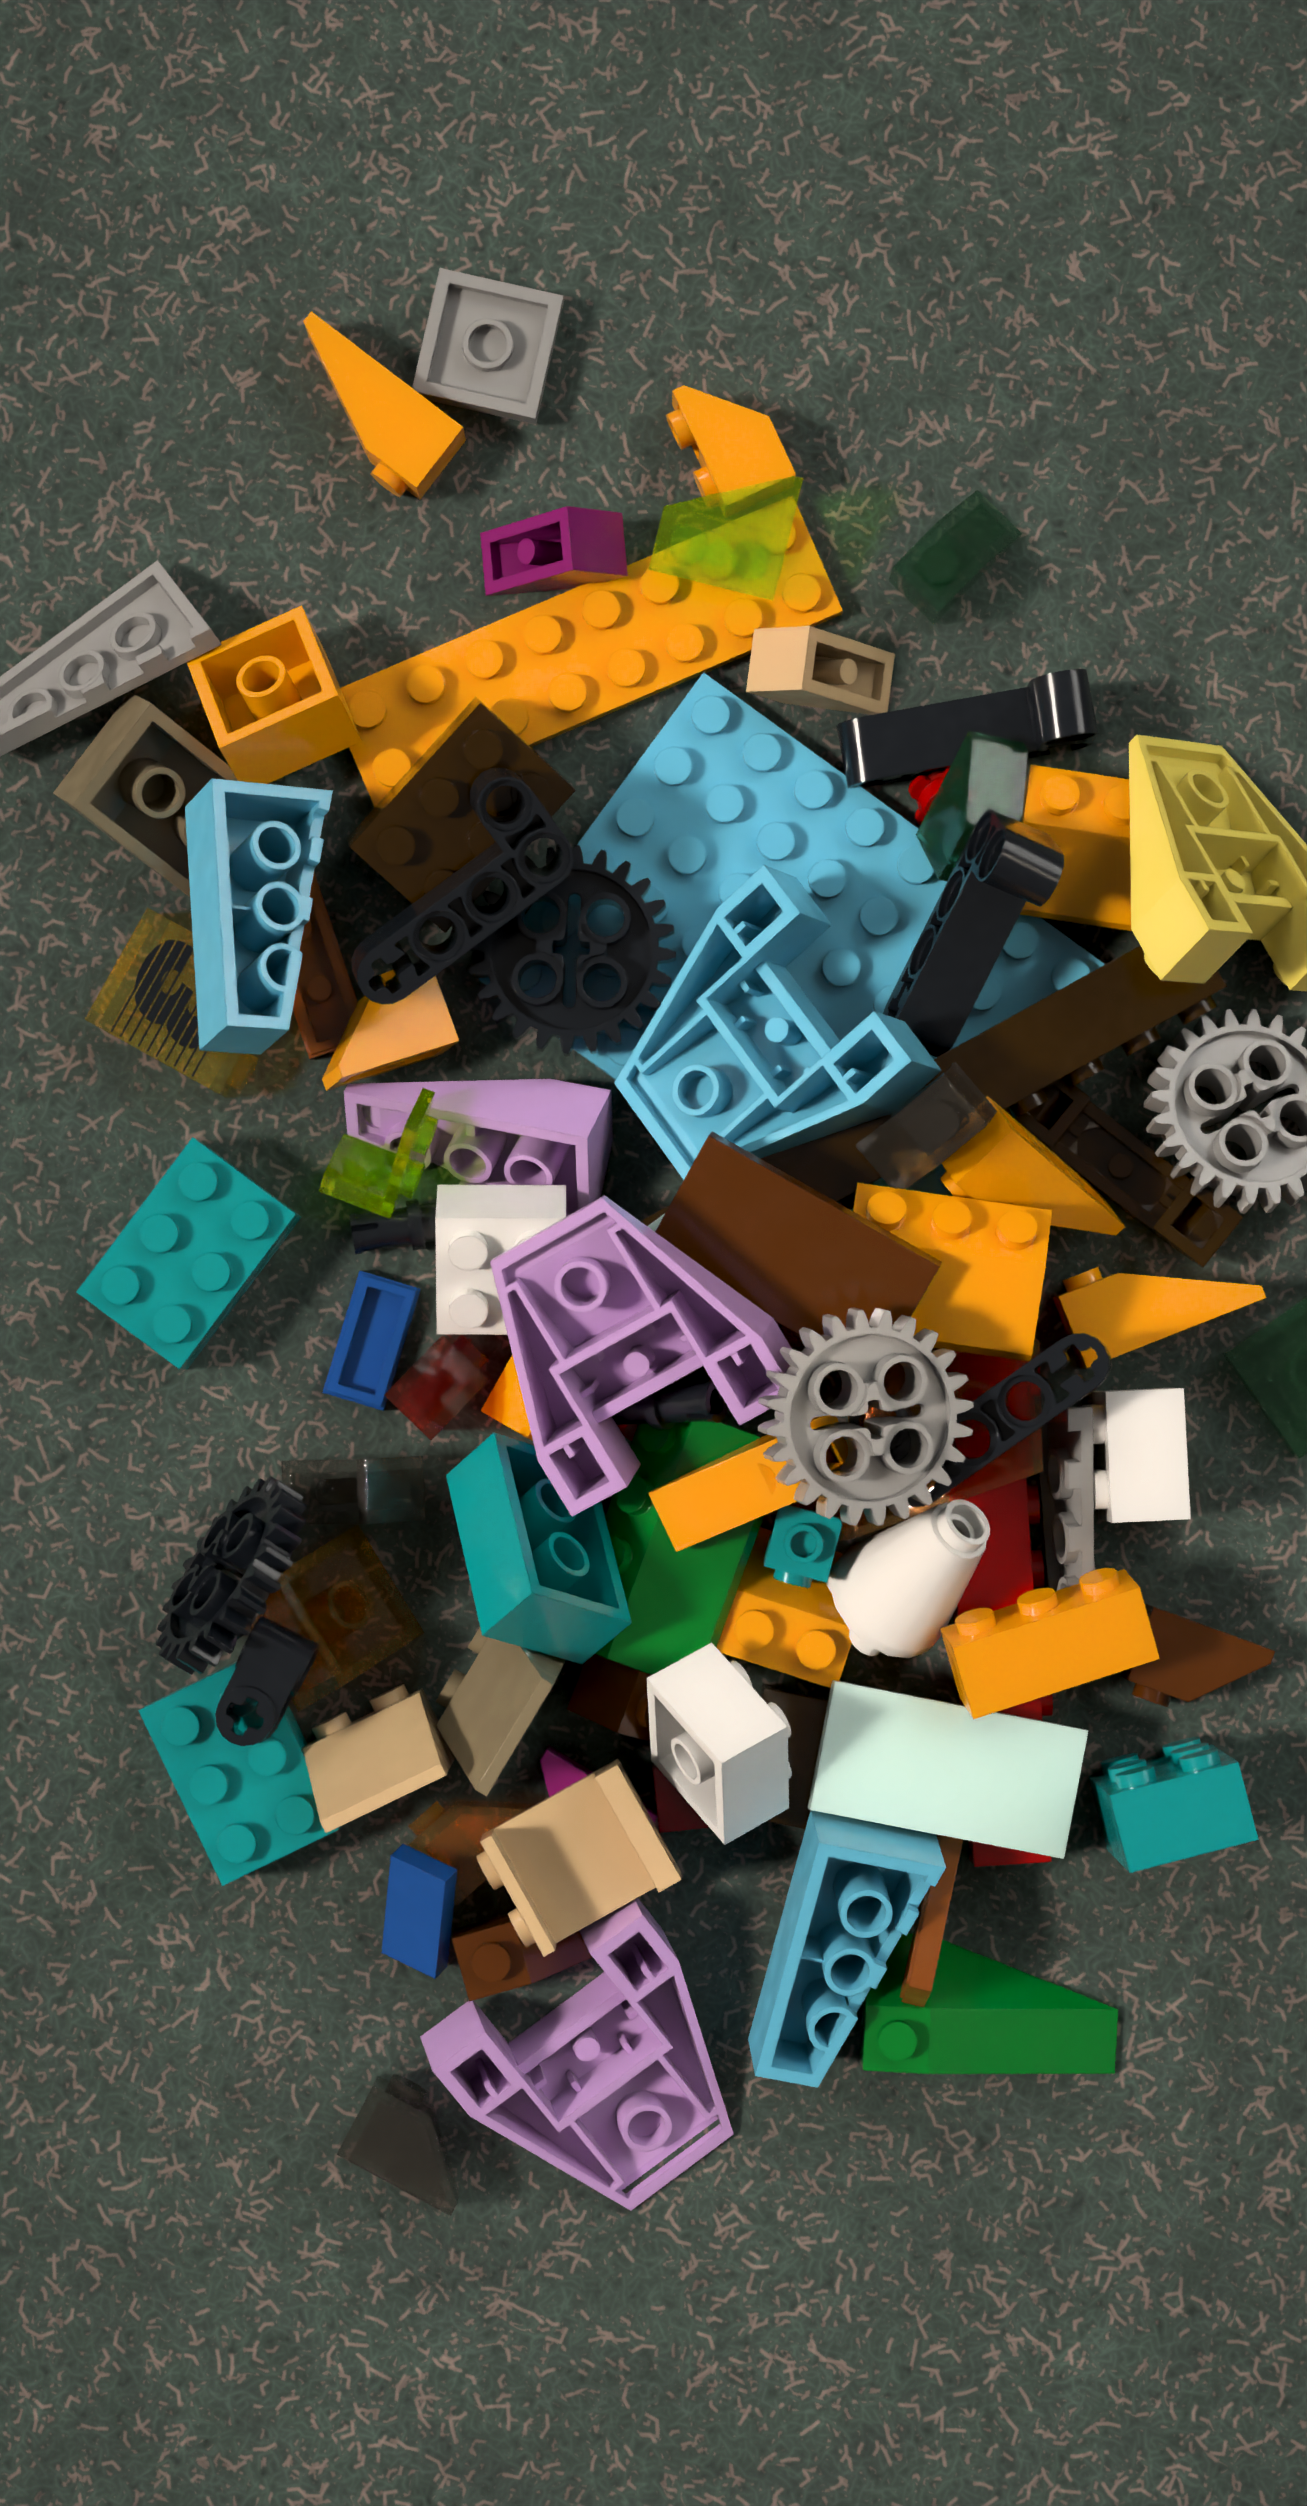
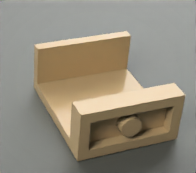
(577, 1857)

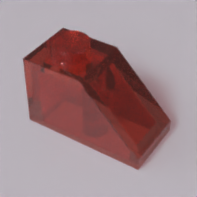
(440, 1383)

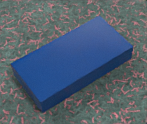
(371, 1340)
(419, 1911)

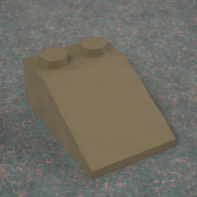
(138, 784)
(493, 1705)

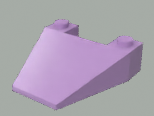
(609, 1317)
(602, 2077)

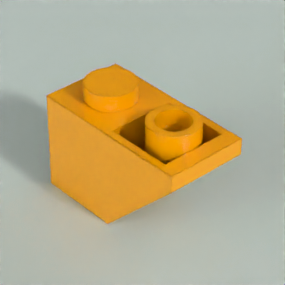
(729, 441)

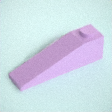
(498, 1130)

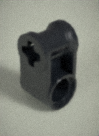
(271, 1672)

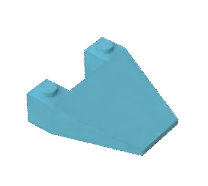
(749, 1050)

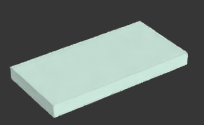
(945, 1773)

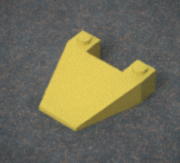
(1211, 865)

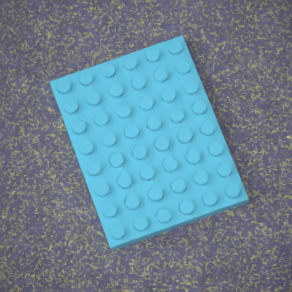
(740, 793)

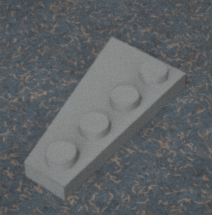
(102, 655)
(1067, 1498)

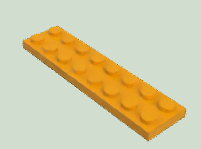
(577, 657)

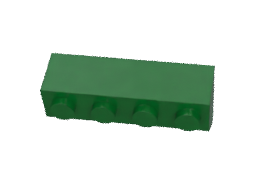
(673, 1596)

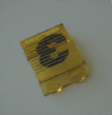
(154, 1006)

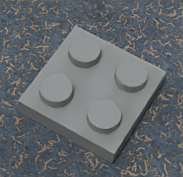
(488, 345)

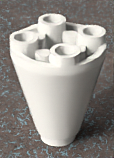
(909, 1579)

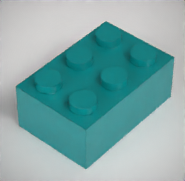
(188, 1254)
(529, 1563)
(241, 1799)
(1172, 1804)

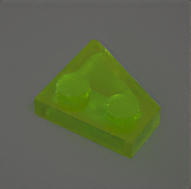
(730, 537)

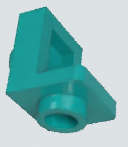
(802, 1546)

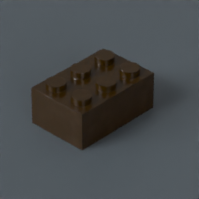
(426, 820)

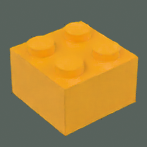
(273, 699)

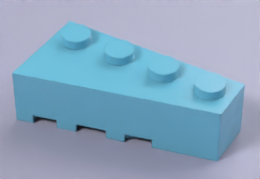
(249, 900)
(841, 1920)

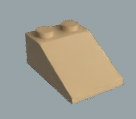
(375, 1757)

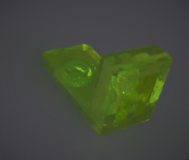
(378, 1177)

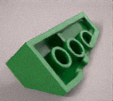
(983, 2022)

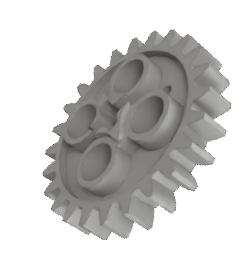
(1220, 1062)
(869, 1475)

